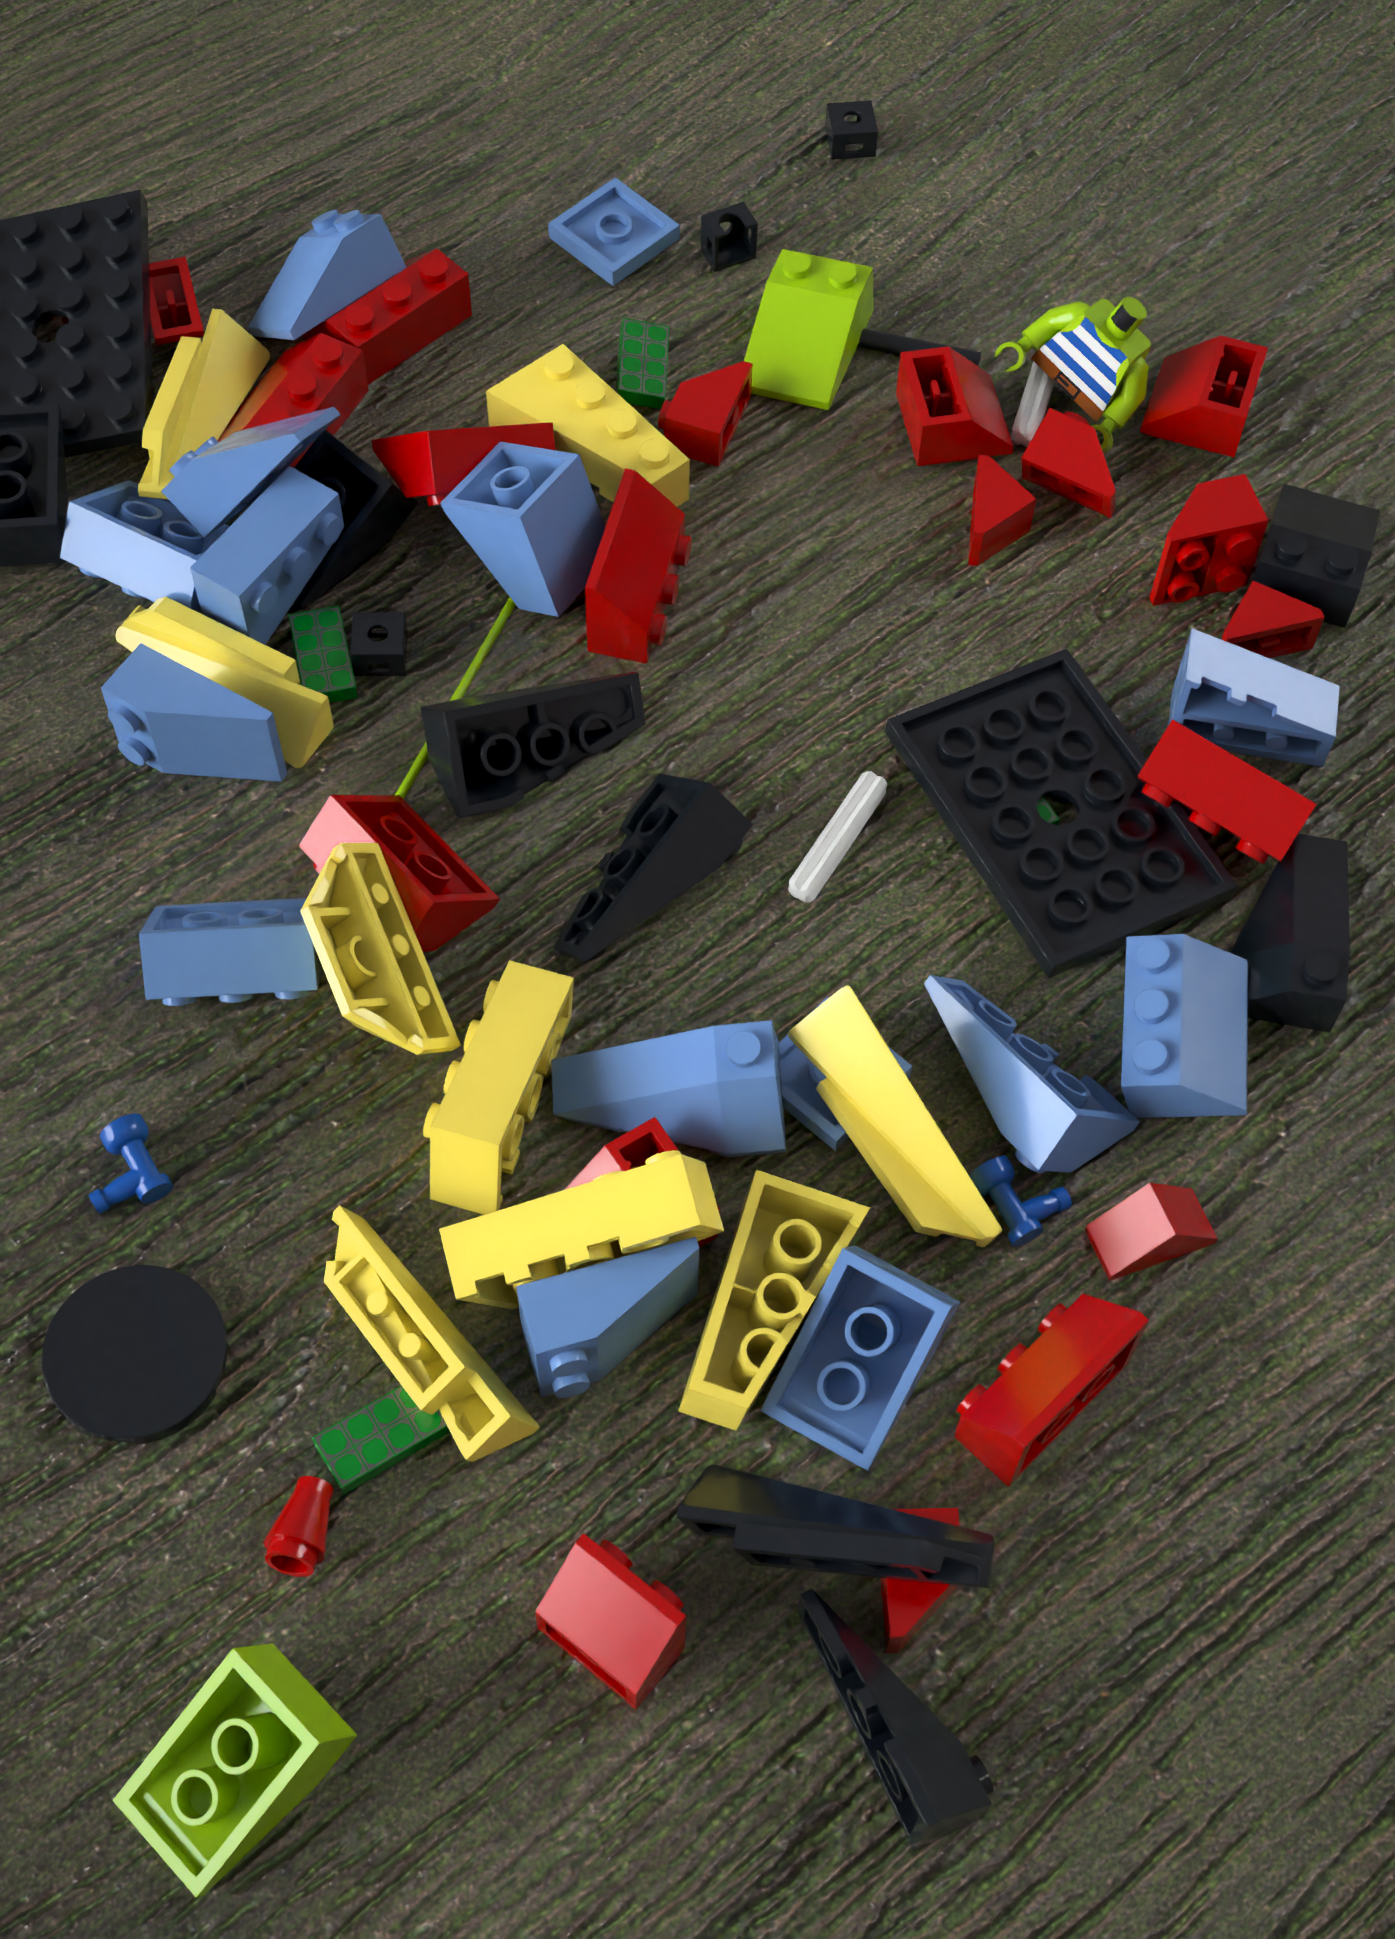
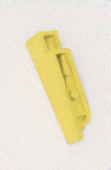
(199, 396)
(239, 665)
(891, 1122)
(421, 1342)

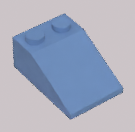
(326, 273)
(232, 473)
(189, 722)
(599, 1314)
(859, 1356)

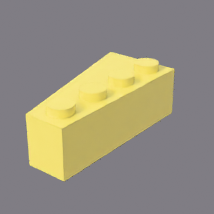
(590, 422)
(580, 1228)
(765, 1290)

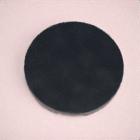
(135, 1354)

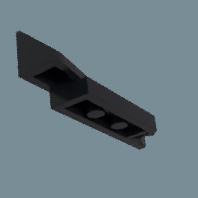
(829, 1533)

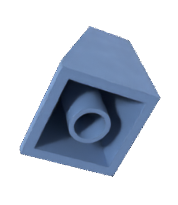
(530, 523)

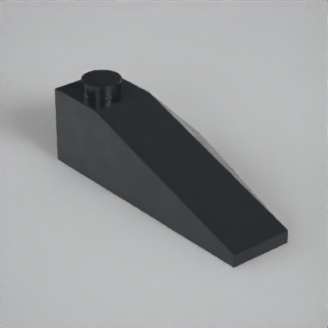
(512, 741)
(672, 842)
(1300, 938)
(911, 1750)

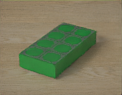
(642, 363)
(323, 653)
(377, 1438)

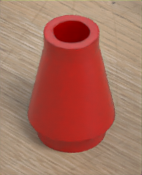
(300, 1531)

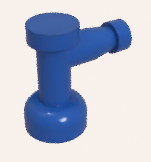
(127, 1138)
(1022, 1218)

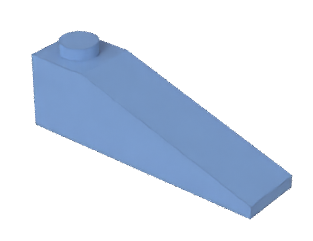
(703, 1086)
(1035, 1104)

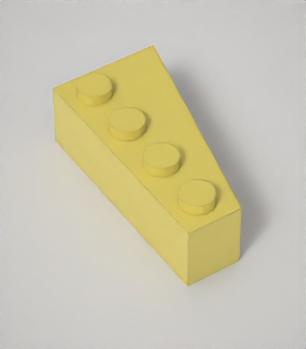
(496, 1086)

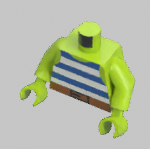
(1093, 357)

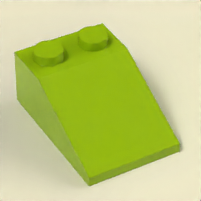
(808, 327)
(233, 1765)

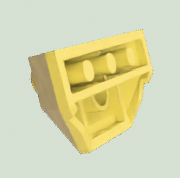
(374, 952)

